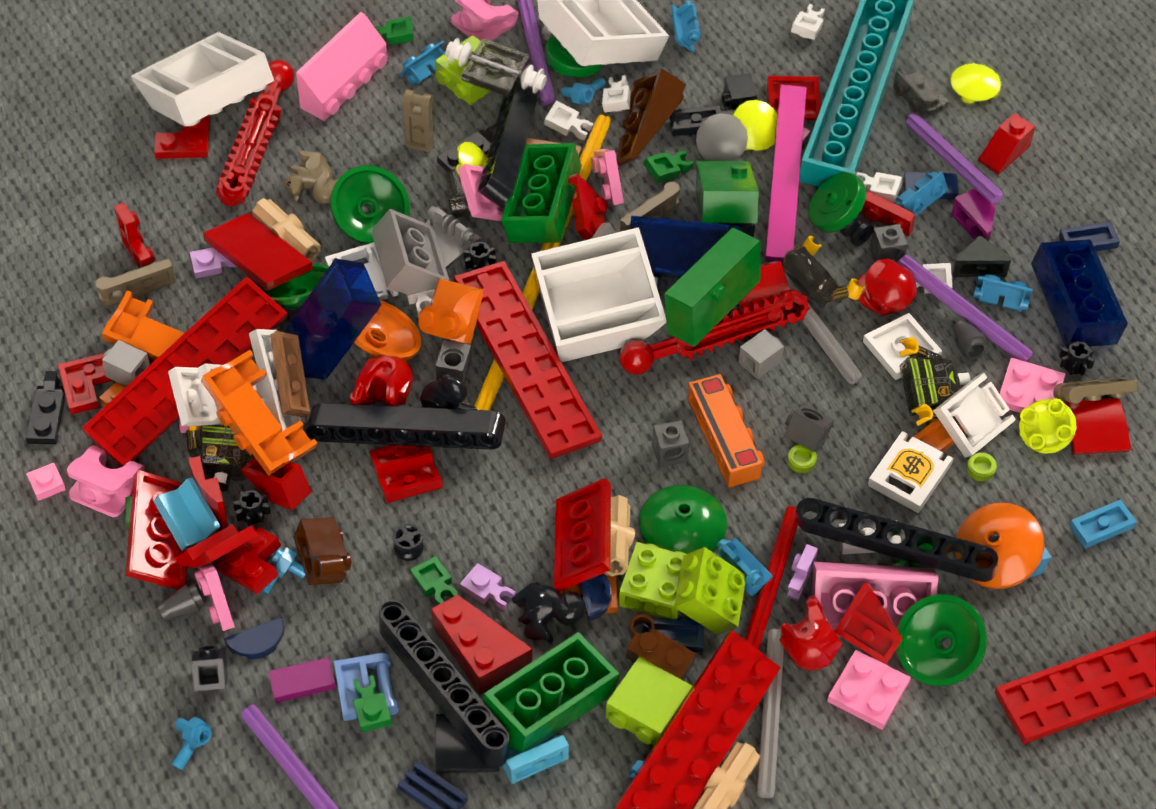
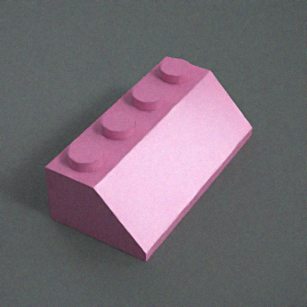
(341, 68)
(894, 586)

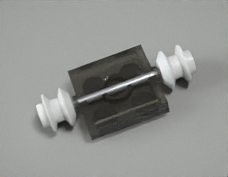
(495, 67)

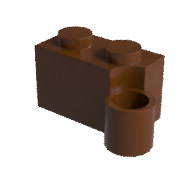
(322, 550)
(659, 649)

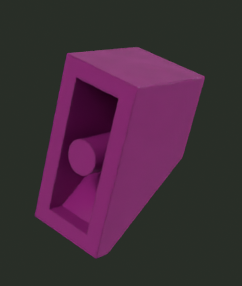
(974, 213)

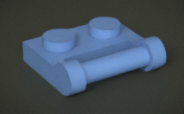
(356, 668)

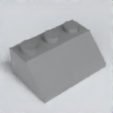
(408, 253)

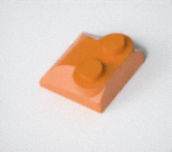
(452, 311)

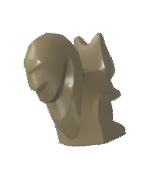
(313, 175)

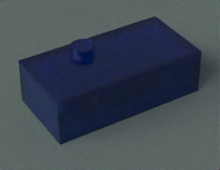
(677, 244)
(1079, 293)
(333, 316)

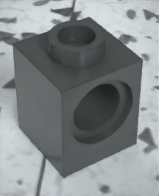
(888, 243)
(454, 360)
(808, 427)
(670, 443)

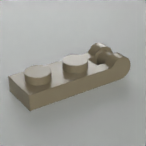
(418, 120)
(657, 207)
(137, 281)
(1093, 389)

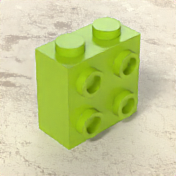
(451, 76)
(652, 581)
(710, 591)
(646, 701)

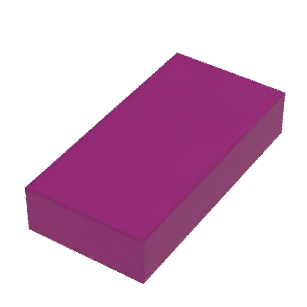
(302, 680)

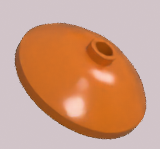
(390, 334)
(1018, 546)

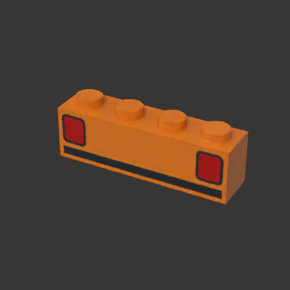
(725, 431)

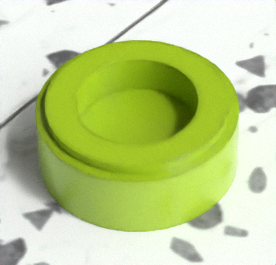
(801, 459)
(981, 466)

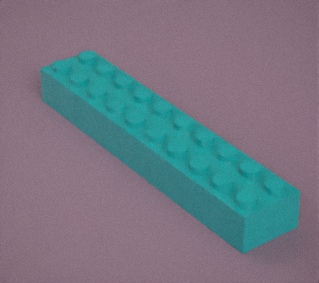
(856, 90)

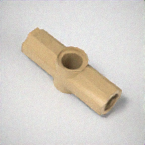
(286, 227)
(621, 535)
(729, 780)

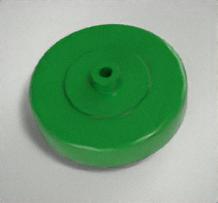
(564, 63)
(837, 202)

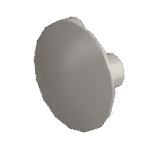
(721, 138)

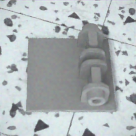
(450, 234)

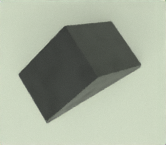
(981, 259)

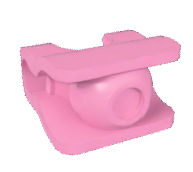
(484, 20)
(99, 486)

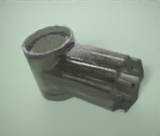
(457, 198)

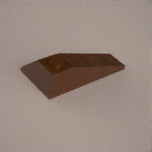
(651, 105)

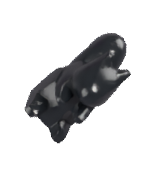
(445, 394)
(542, 605)

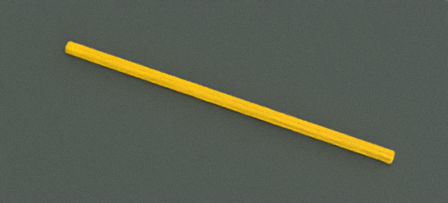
(531, 291)

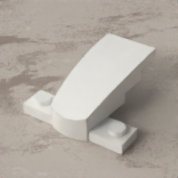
(199, 408)

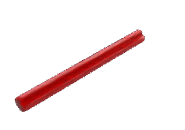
(775, 567)

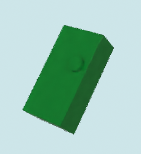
(726, 192)
(541, 194)
(713, 286)
(551, 692)

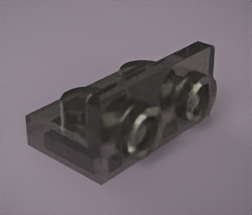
(919, 94)

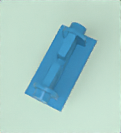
(685, 26)
(417, 69)
(928, 190)
(1013, 293)
(743, 560)

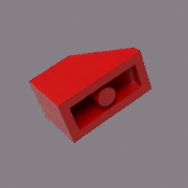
(1007, 143)
(284, 487)

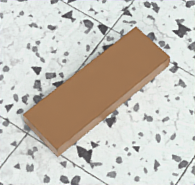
(290, 374)

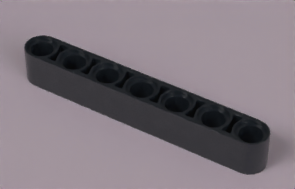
(507, 145)
(406, 426)
(907, 549)
(444, 684)

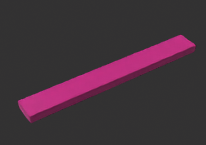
(786, 172)

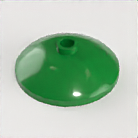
(368, 188)
(295, 292)
(671, 530)
(928, 626)

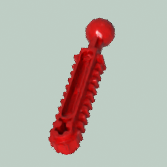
(253, 137)
(638, 356)

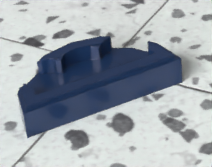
(596, 596)
(256, 641)

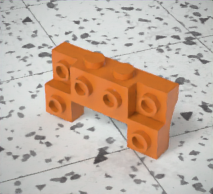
(134, 327)
(250, 418)

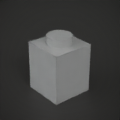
(761, 354)
(124, 362)

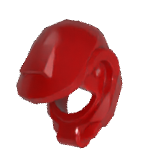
(889, 286)
(384, 380)
(812, 641)

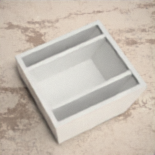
(604, 30)
(203, 78)
(598, 294)

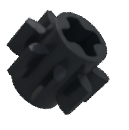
(479, 256)
(1077, 358)
(251, 507)

